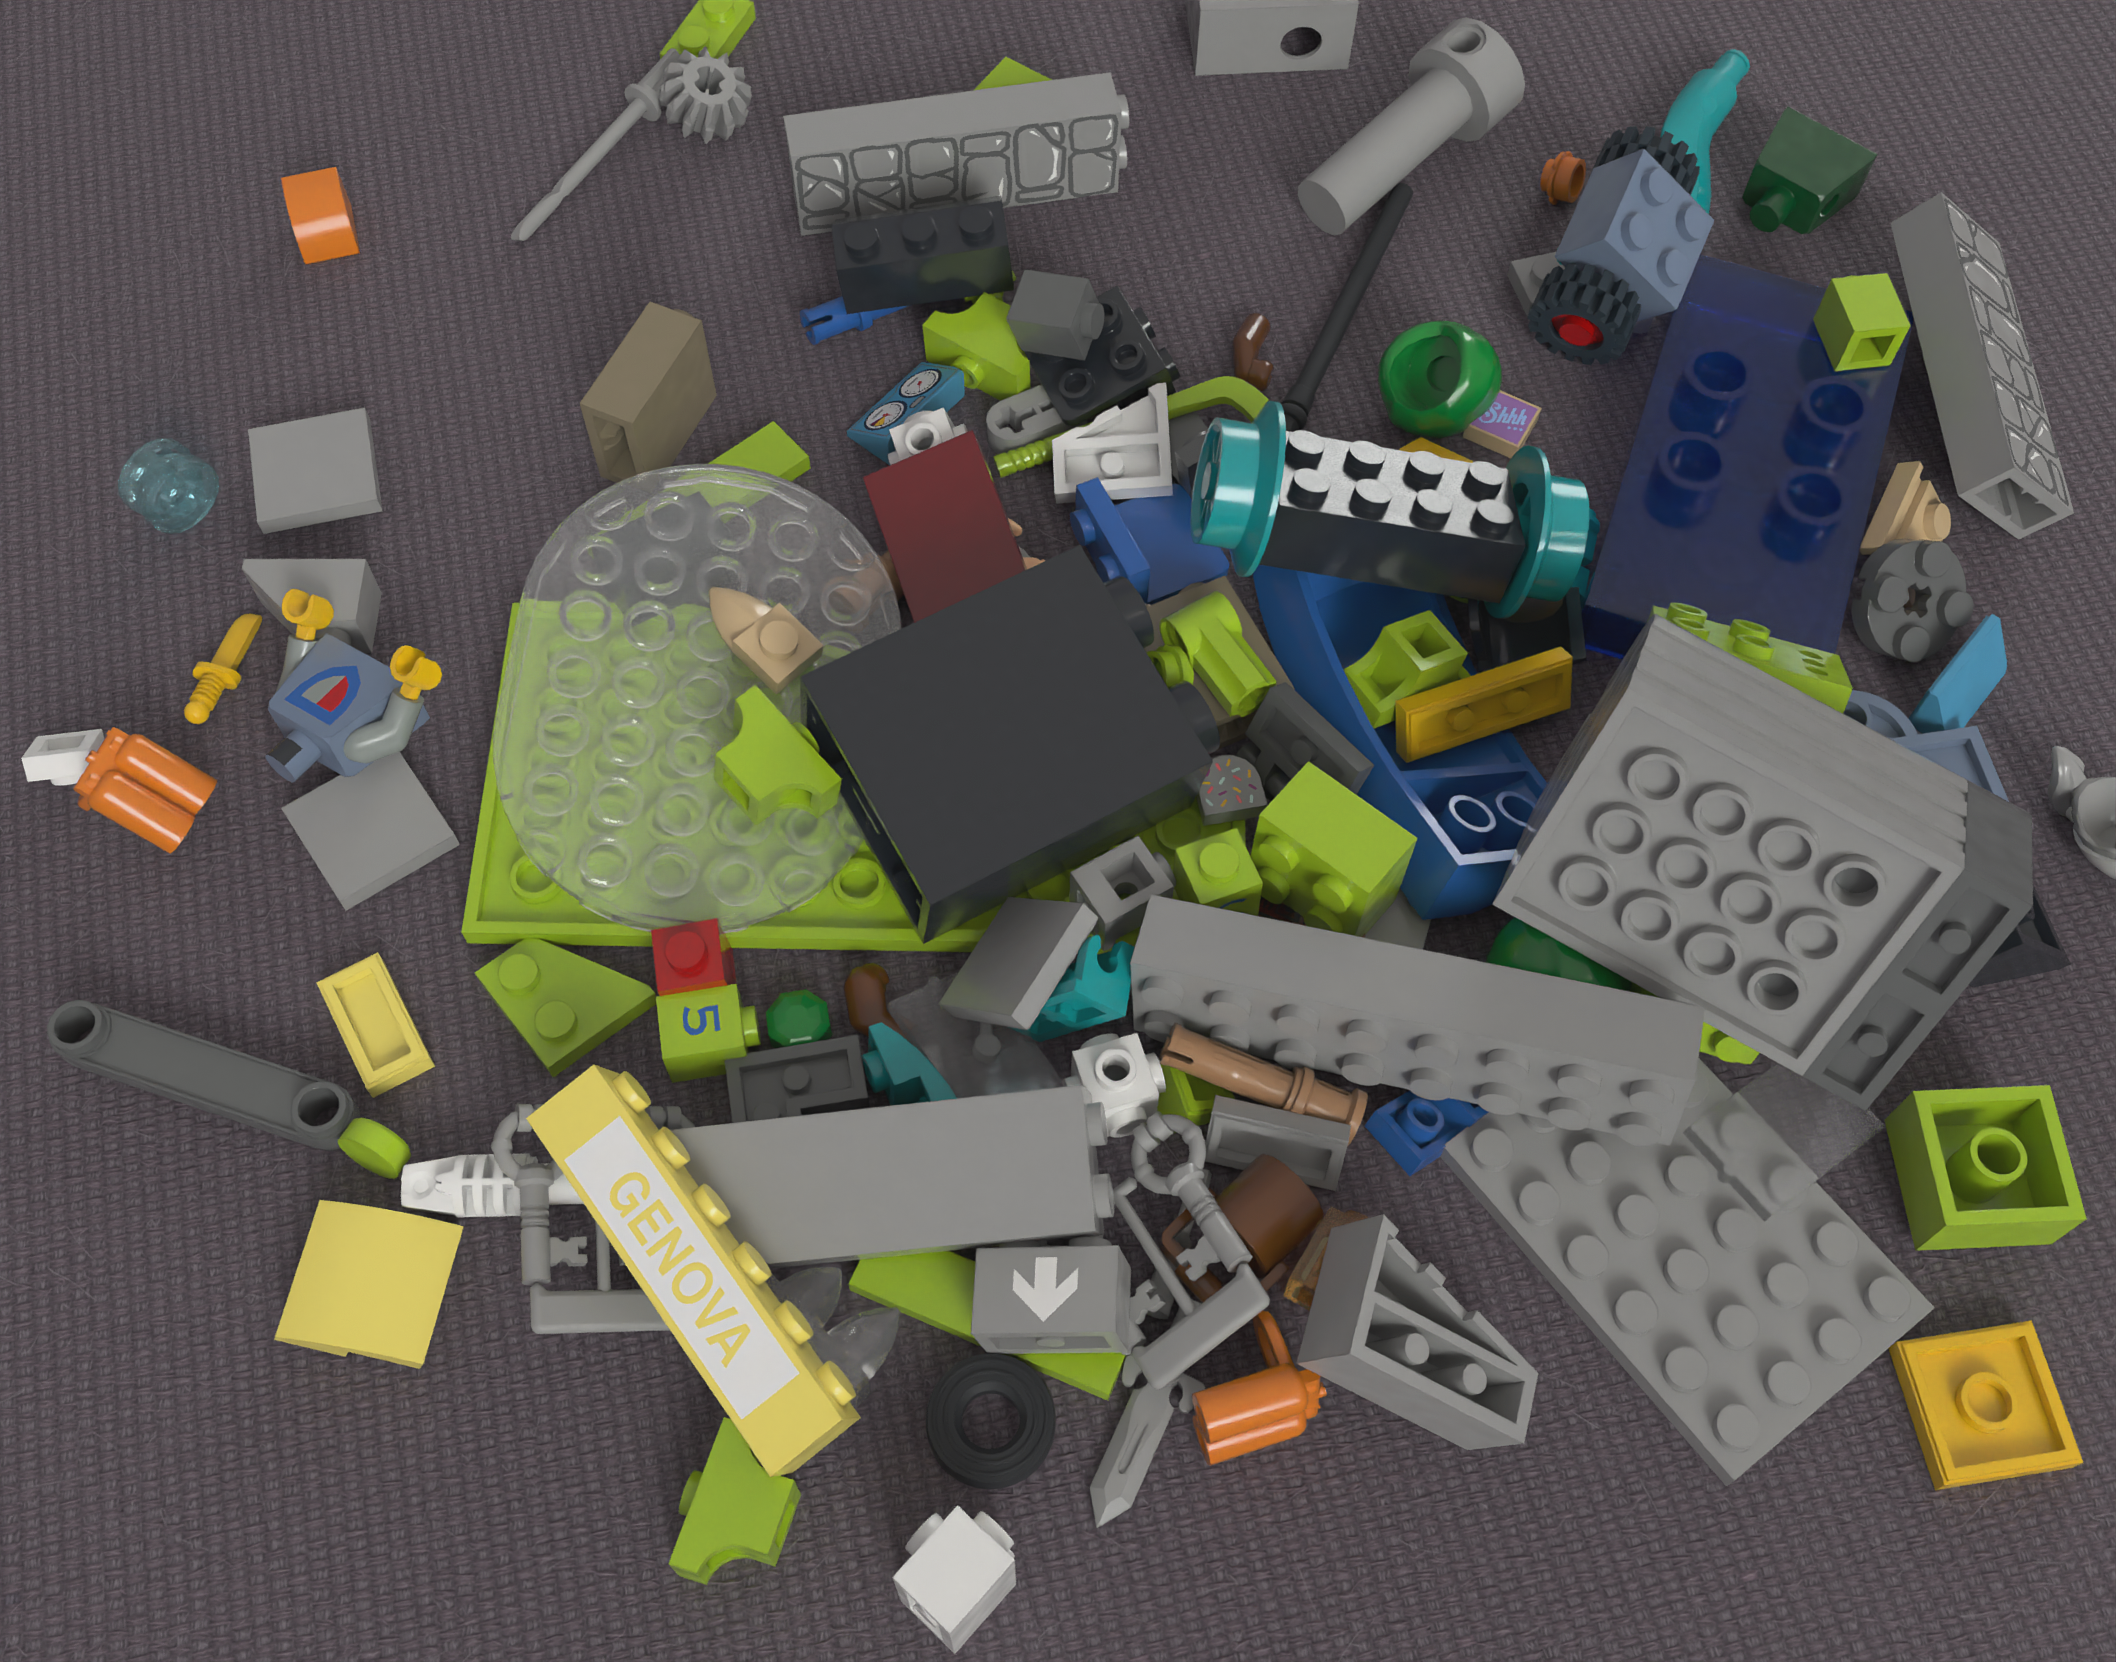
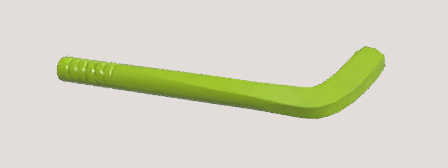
(1209, 393)

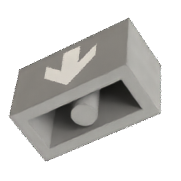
(1052, 1298)

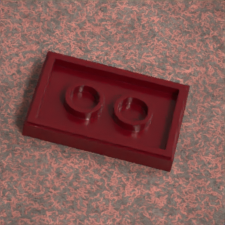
(944, 525)

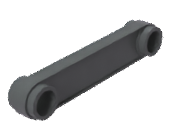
(201, 1074)

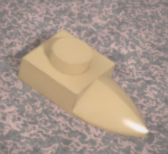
(764, 637)

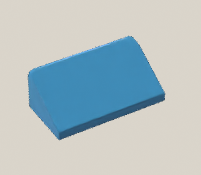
(1964, 681)

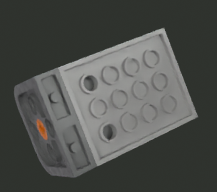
(1769, 863)

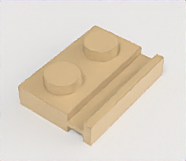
(1907, 512)

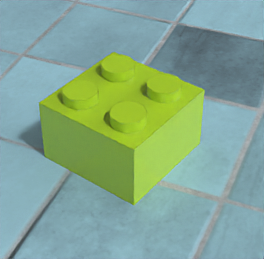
(1329, 854)
(1984, 1168)

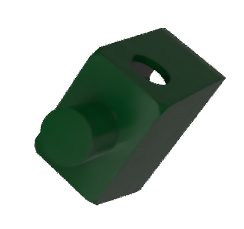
(1804, 175)

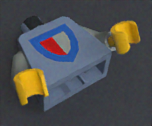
(338, 700)

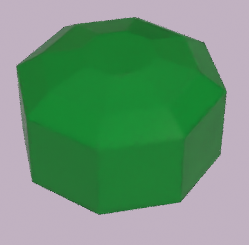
(798, 1019)

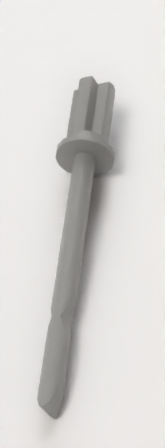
(643, 102)

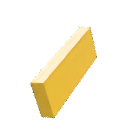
(1483, 704)

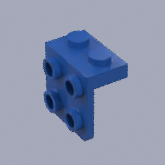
(1144, 541)

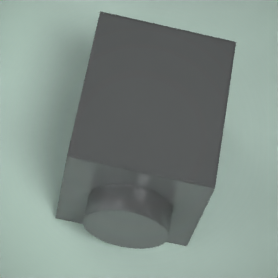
(1055, 314)

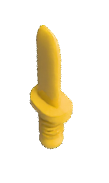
(221, 671)

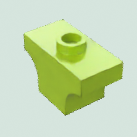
(980, 346)
(1405, 662)
(773, 763)
(732, 1510)

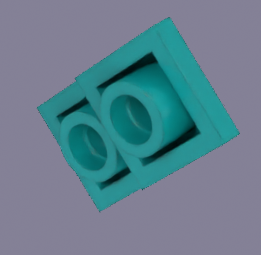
(901, 1069)

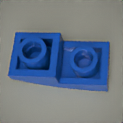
(1418, 1128)

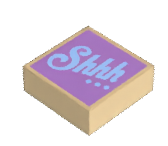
(1504, 425)

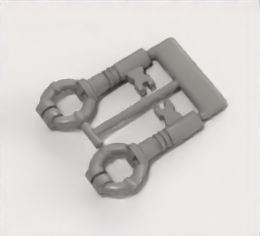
(576, 1309)
(1226, 1309)

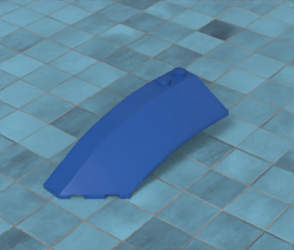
(1459, 802)

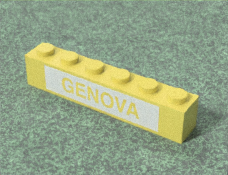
(695, 1270)

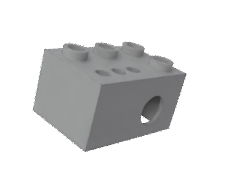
(1248, 34)

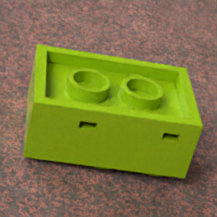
(1802, 667)

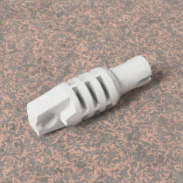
(471, 1187)

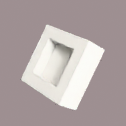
(60, 756)

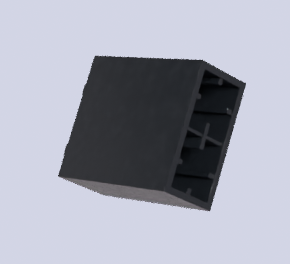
(1008, 739)

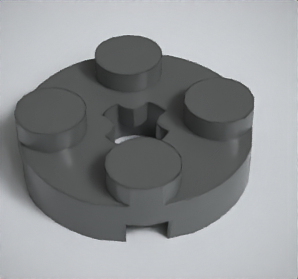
(1938, 606)

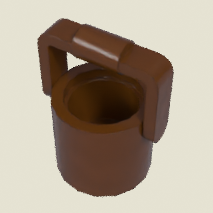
(1269, 1213)

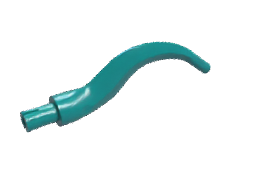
(1700, 112)

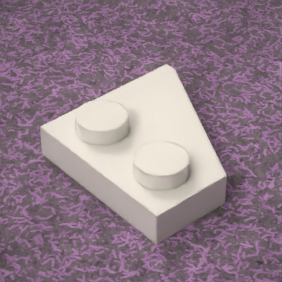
(1121, 448)

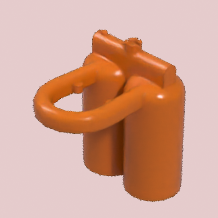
(143, 788)
(1258, 1406)

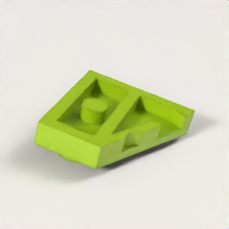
(562, 1000)

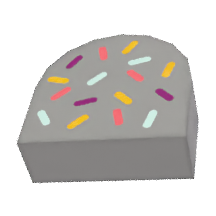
(1230, 791)

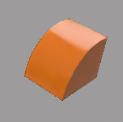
(320, 215)

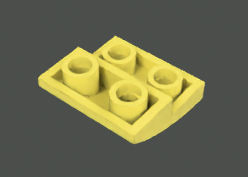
(369, 1283)

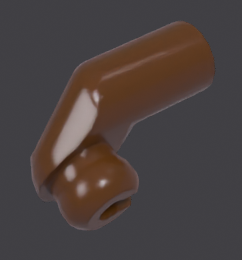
(1246, 350)
(866, 998)

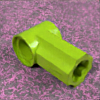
(1218, 653)

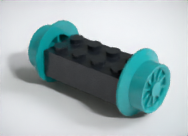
(1388, 514)

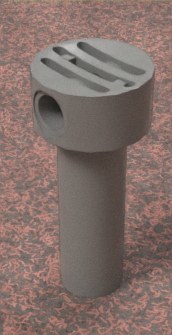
(1457, 90)

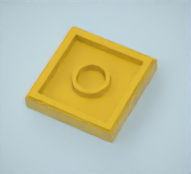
(1984, 1405)

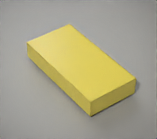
(375, 1025)

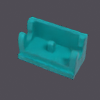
(1089, 992)

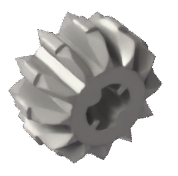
(705, 95)

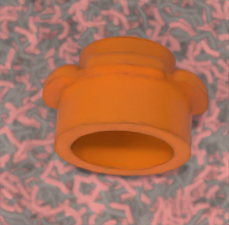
(1563, 178)

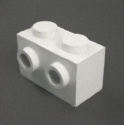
(956, 1574)

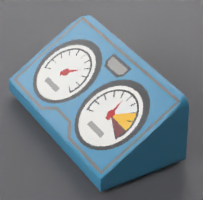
(923, 389)

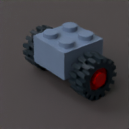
(1624, 248)

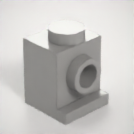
(1121, 870)

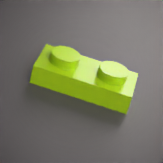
(714, 25)

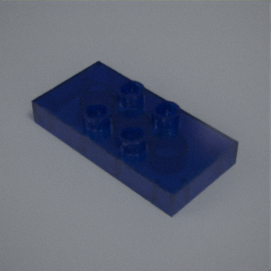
(1743, 468)

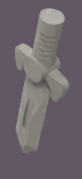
(1136, 1439)

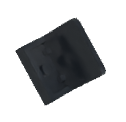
(1114, 367)

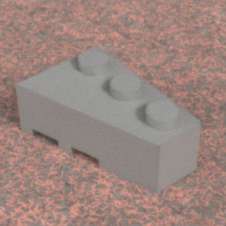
(1409, 1345)

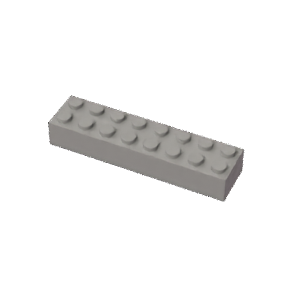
(1418, 1020)

